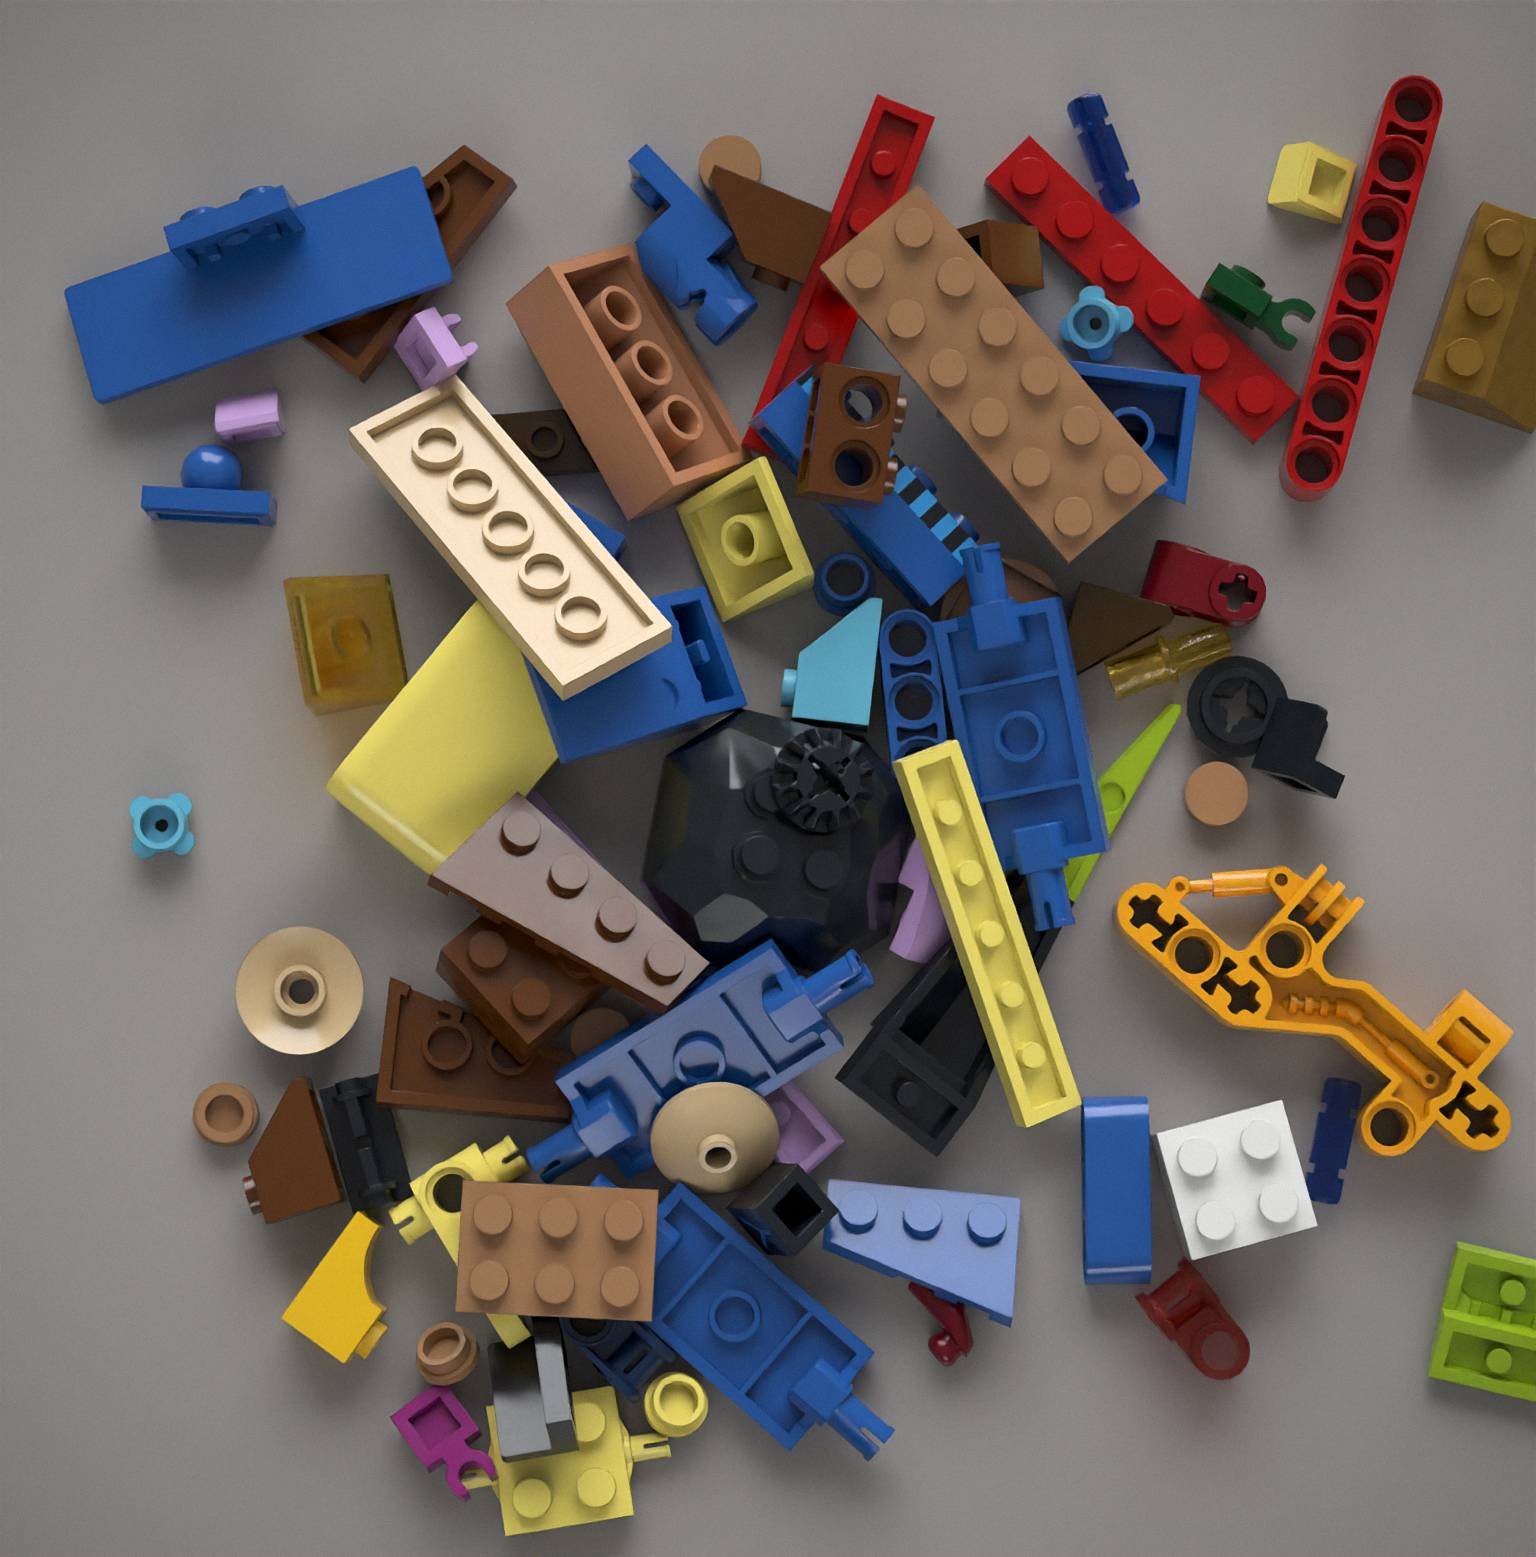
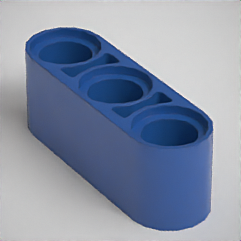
(906, 673)
(1116, 1190)

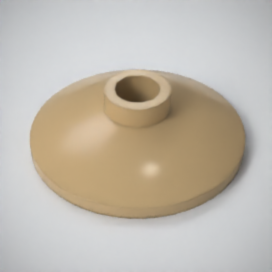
(266, 986)
(711, 1118)

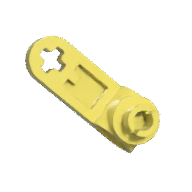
(429, 1214)

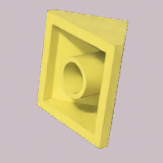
(746, 541)

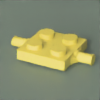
(576, 1484)

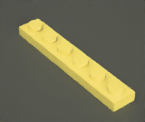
(987, 933)

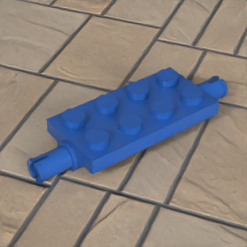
(1022, 732)
(739, 1026)
(754, 1328)

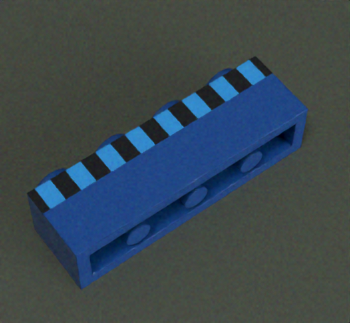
(906, 534)

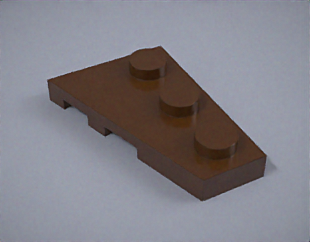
(453, 1064)

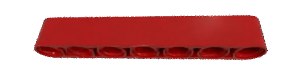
(1368, 259)

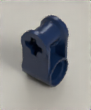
(616, 1347)

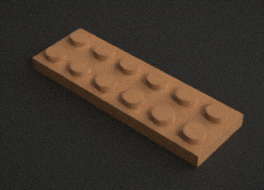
(992, 374)

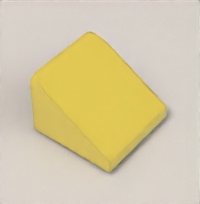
(1312, 182)

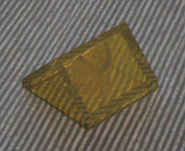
(346, 641)

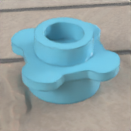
(1078, 327)
(146, 816)

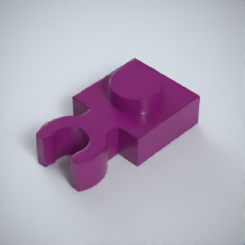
(440, 1433)

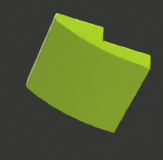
(1487, 1323)

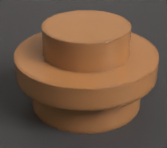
(446, 1353)

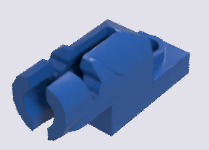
(685, 250)

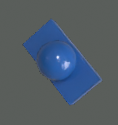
(210, 493)

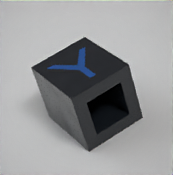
(782, 1209)

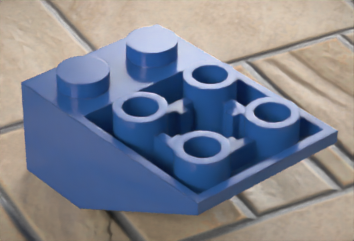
(654, 697)

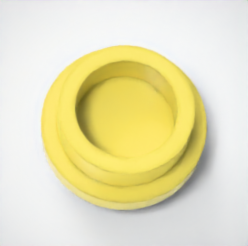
(675, 1404)

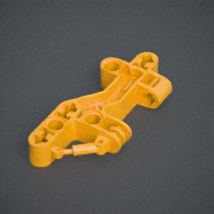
(1415, 1066)

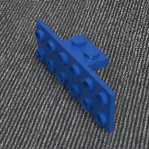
(256, 279)

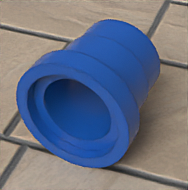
(835, 603)

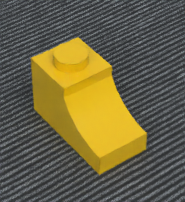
(338, 1299)

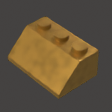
(1486, 326)

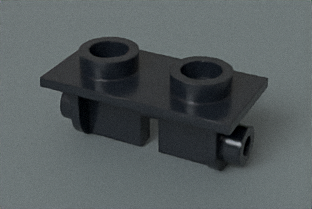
(366, 1144)

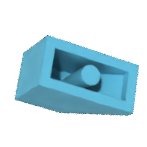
(837, 673)

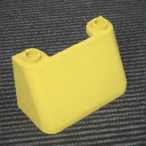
(449, 746)

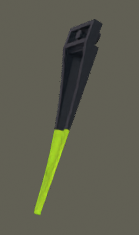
(927, 1046)

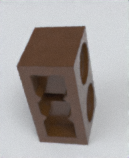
(833, 432)

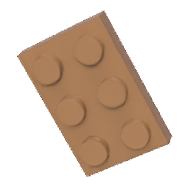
(557, 1250)

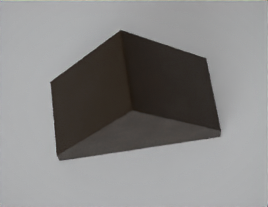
(1110, 622)

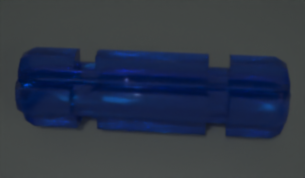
(1103, 153)
(1332, 1140)

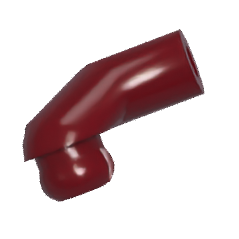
(955, 1334)

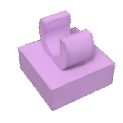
(431, 349)

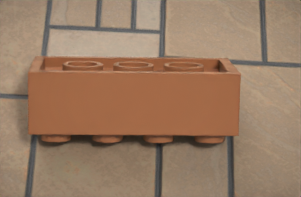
(628, 379)

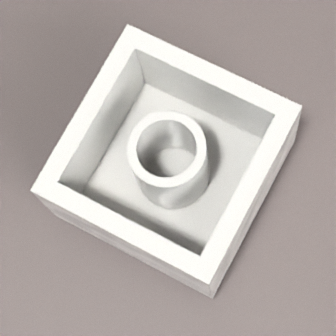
(1233, 1180)

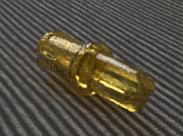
(1167, 660)

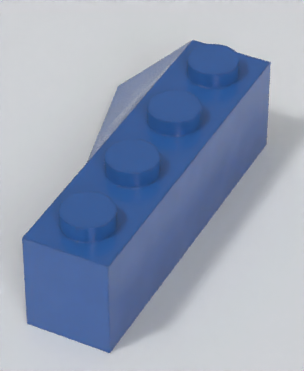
(1155, 411)

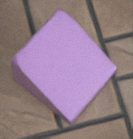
(249, 417)

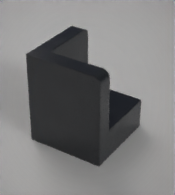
(1291, 747)

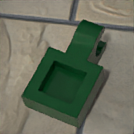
(1242, 297)

